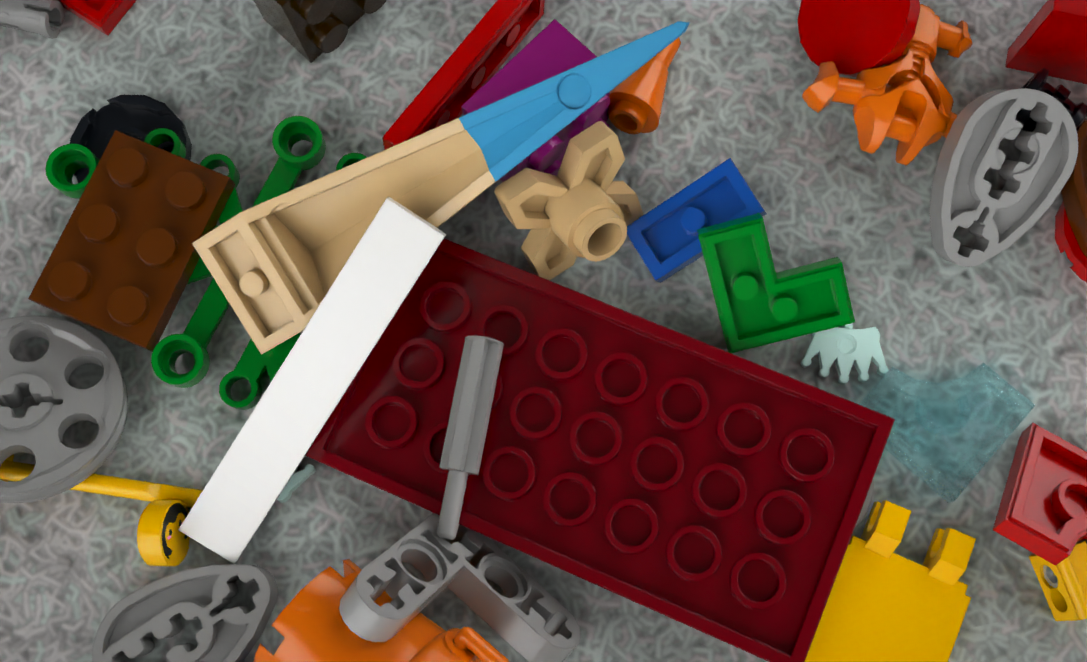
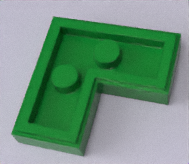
(763, 304)

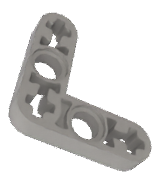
(526, 619)

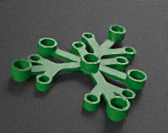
(71, 157)

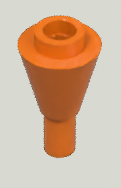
(639, 99)

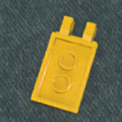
(891, 605)

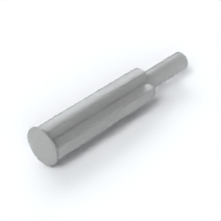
(468, 425)

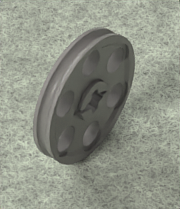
(57, 406)

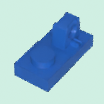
(669, 234)

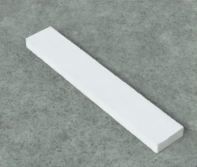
(312, 379)

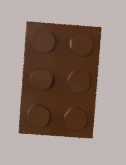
(132, 241)

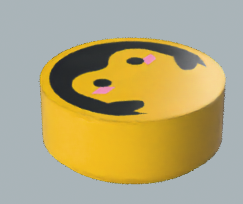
(158, 533)

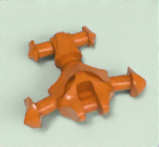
(899, 98)

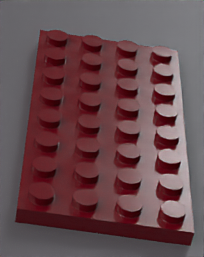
(619, 451)

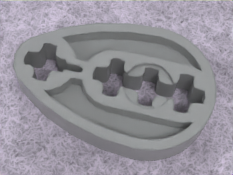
(1032, 182)
(194, 595)

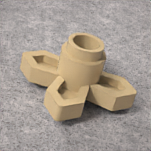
(575, 211)

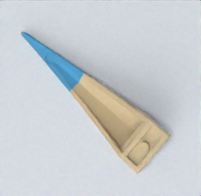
(290, 249)

